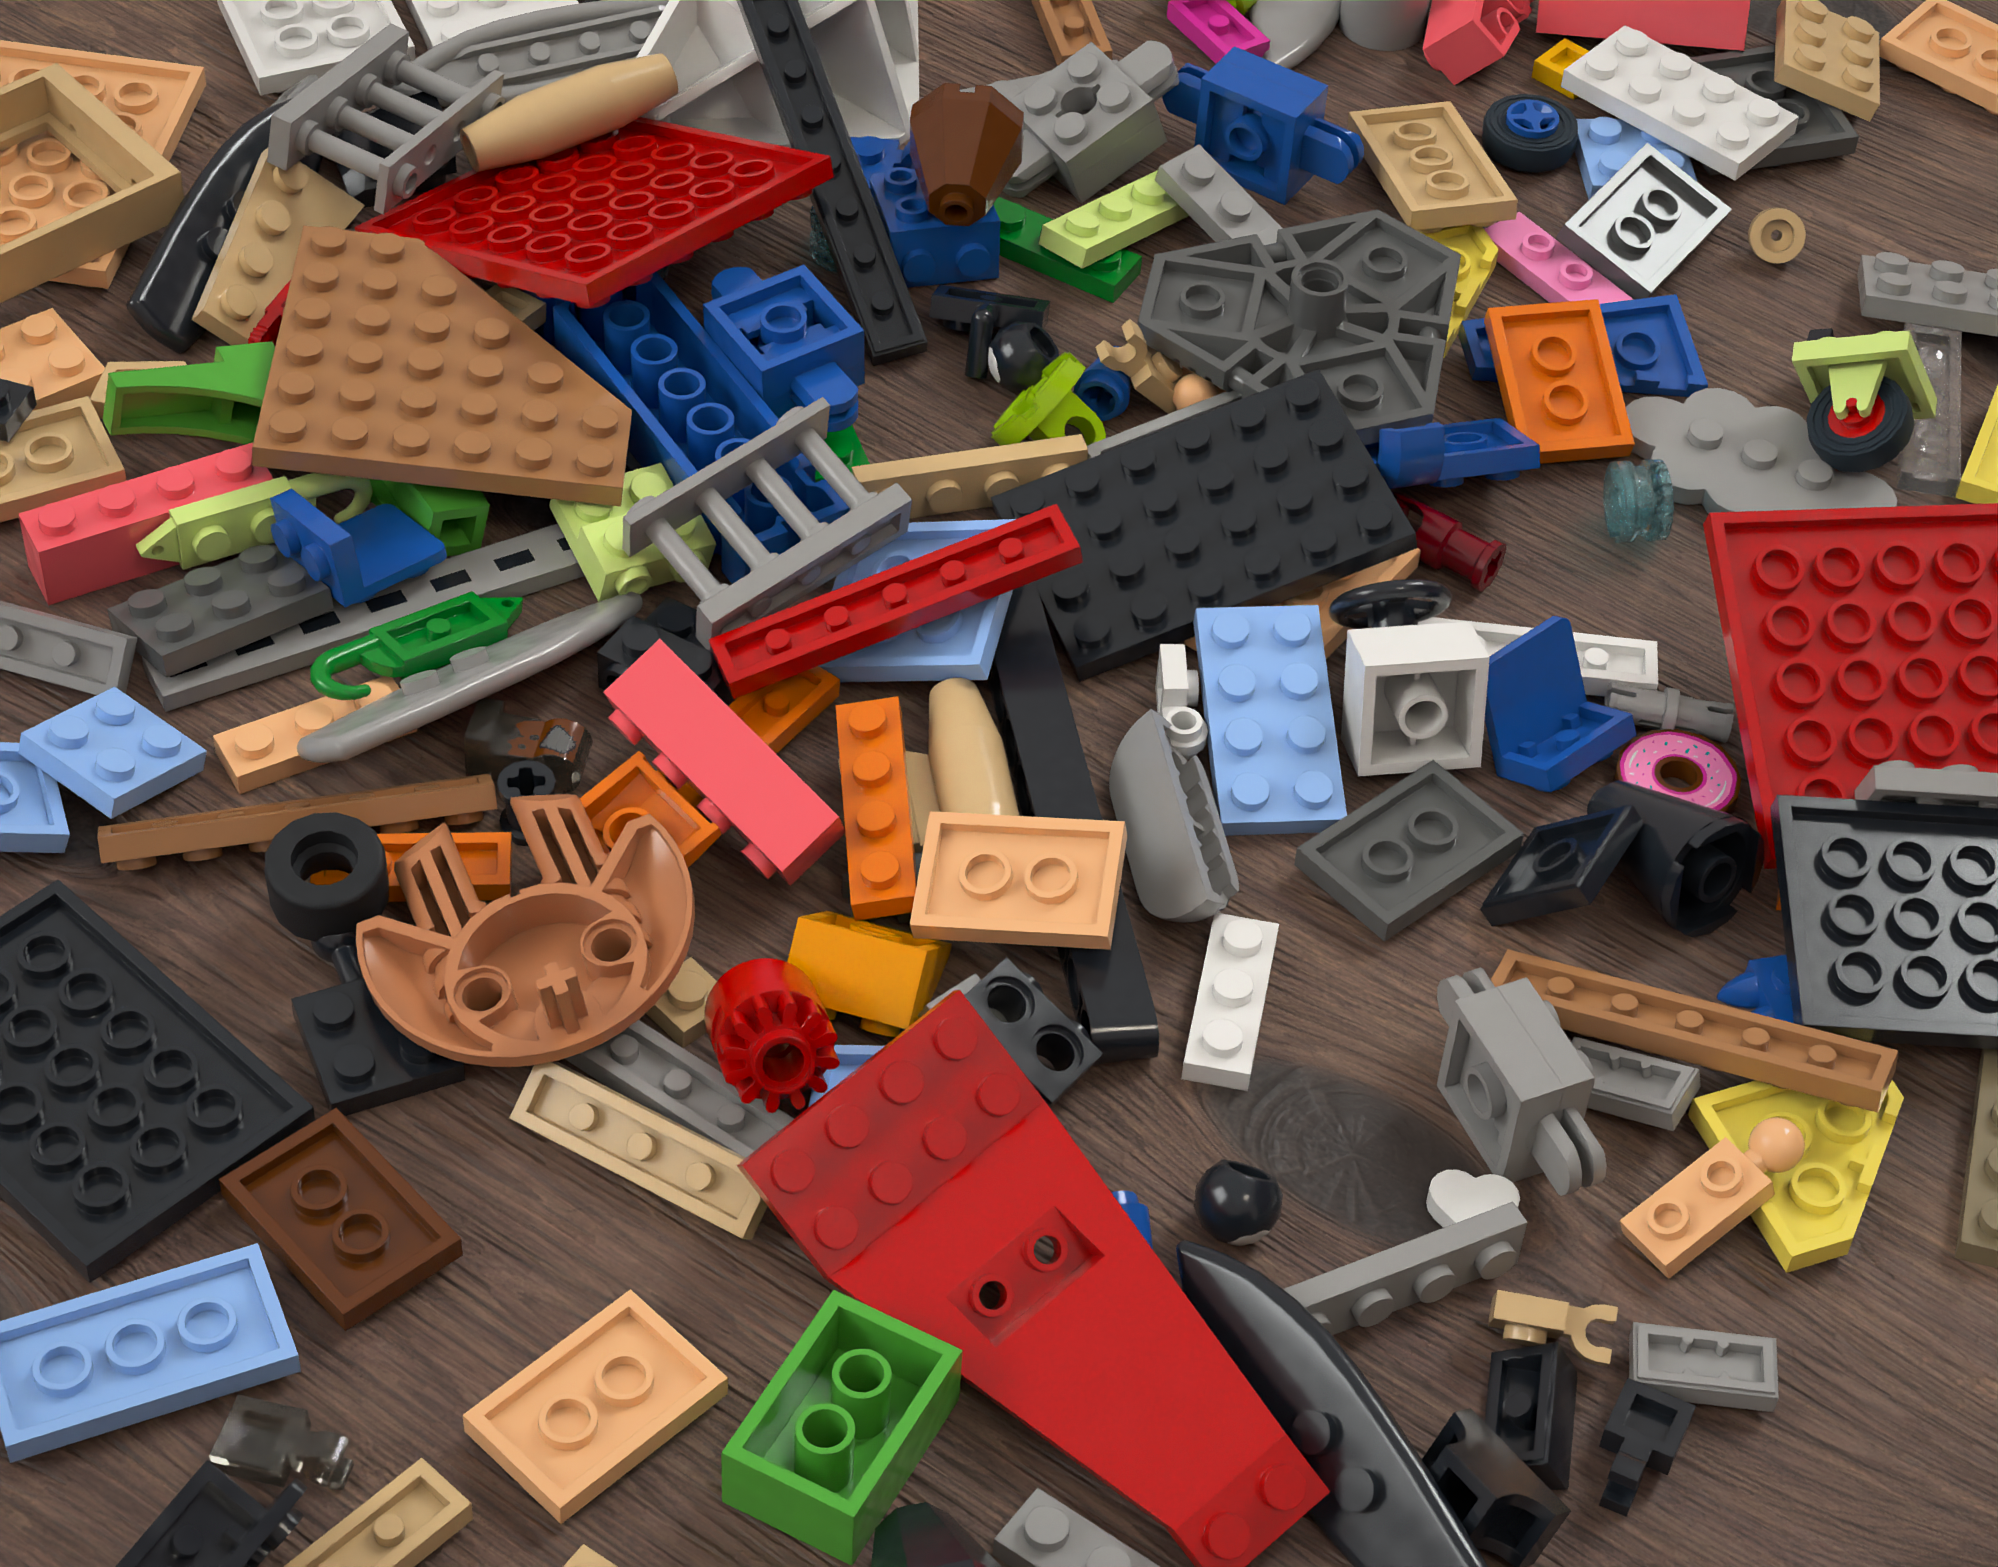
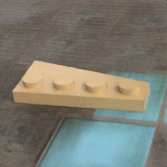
(264, 245)

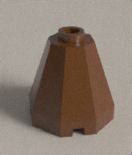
(964, 150)

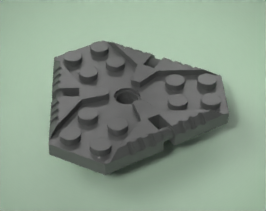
(1331, 295)

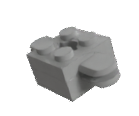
(1111, 135)
(1517, 1082)

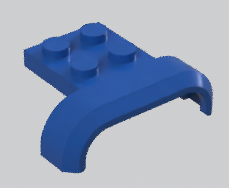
(1452, 451)

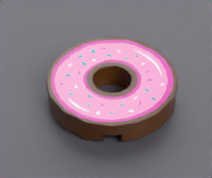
(1685, 756)

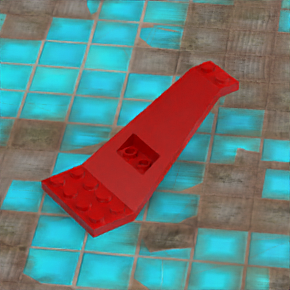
(943, 1177)

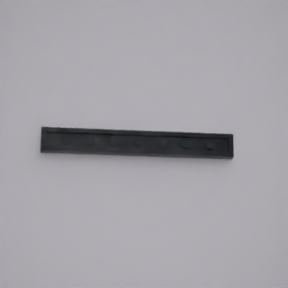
(844, 202)

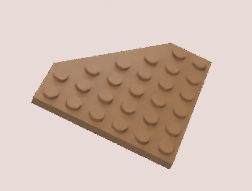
(427, 380)

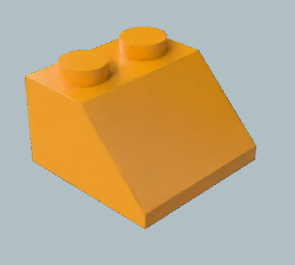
(868, 969)

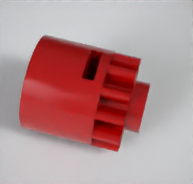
(770, 1032)

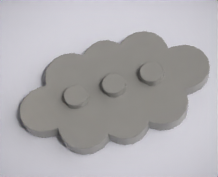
(1744, 456)

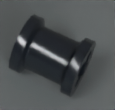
(518, 780)

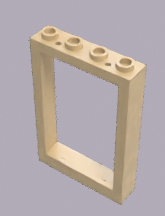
(143, 180)

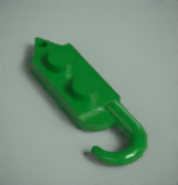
(417, 642)

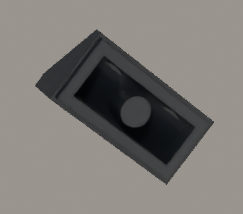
(1534, 1408)

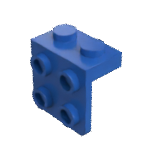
(924, 245)
(357, 554)
(1540, 714)

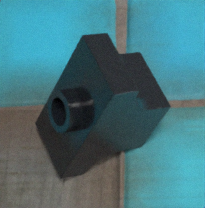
(1493, 1490)

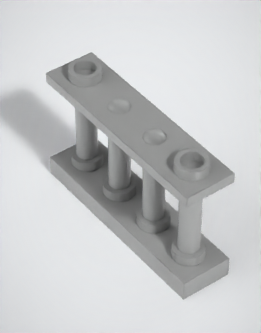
(366, 80)
(773, 578)

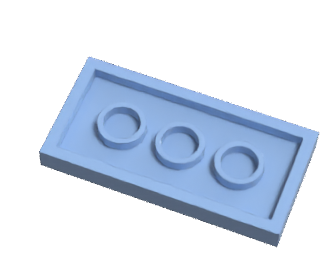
(1269, 719)
(140, 1351)

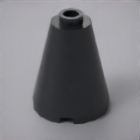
(1685, 856)

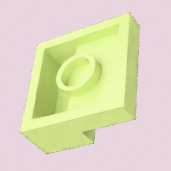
(597, 538)

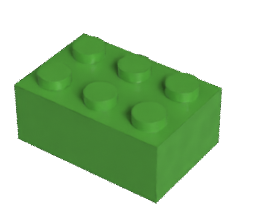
(841, 1427)

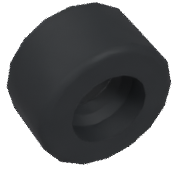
(322, 844)

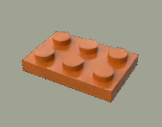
(1560, 379)

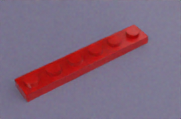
(895, 601)

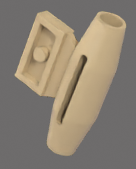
(568, 112)
(964, 760)

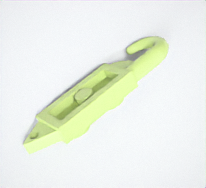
(241, 519)

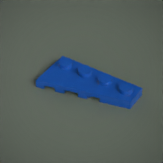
(1646, 340)

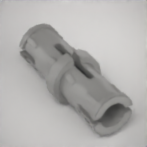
(1672, 711)

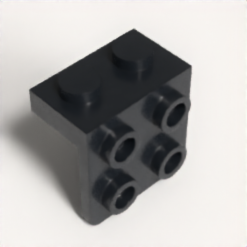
(216, 1525)

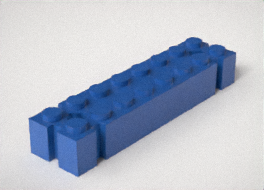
(683, 402)

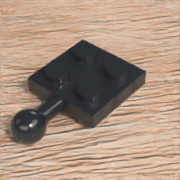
(355, 1048)

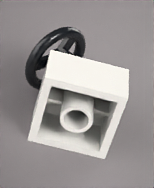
(1407, 685)

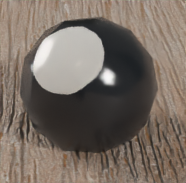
(1020, 355)
(1237, 1202)

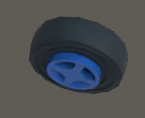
(1529, 133)

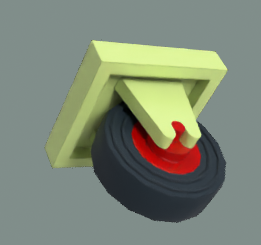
(1863, 396)

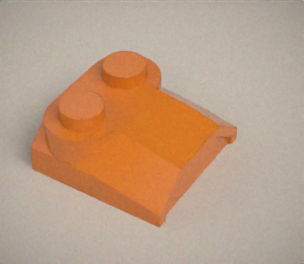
(640, 790)

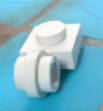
(1175, 692)

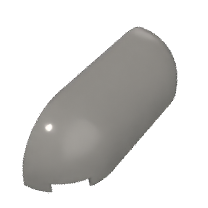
(1171, 826)

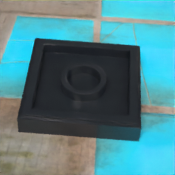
(1562, 865)

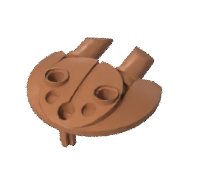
(533, 957)

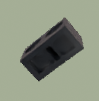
(1034, 1029)

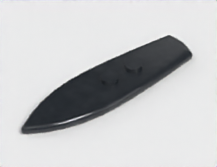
(194, 237)
(1381, 1494)

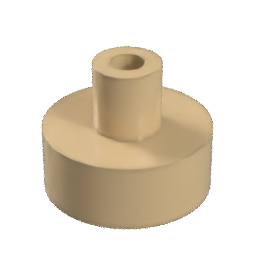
(1789, 240)

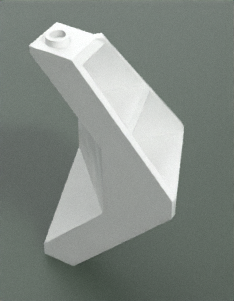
(862, 44)

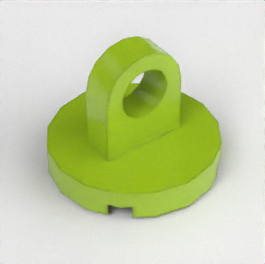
(1048, 407)

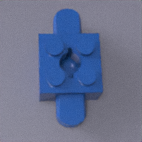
(1264, 124)
(789, 340)

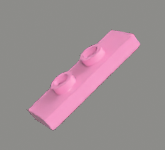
(1548, 264)

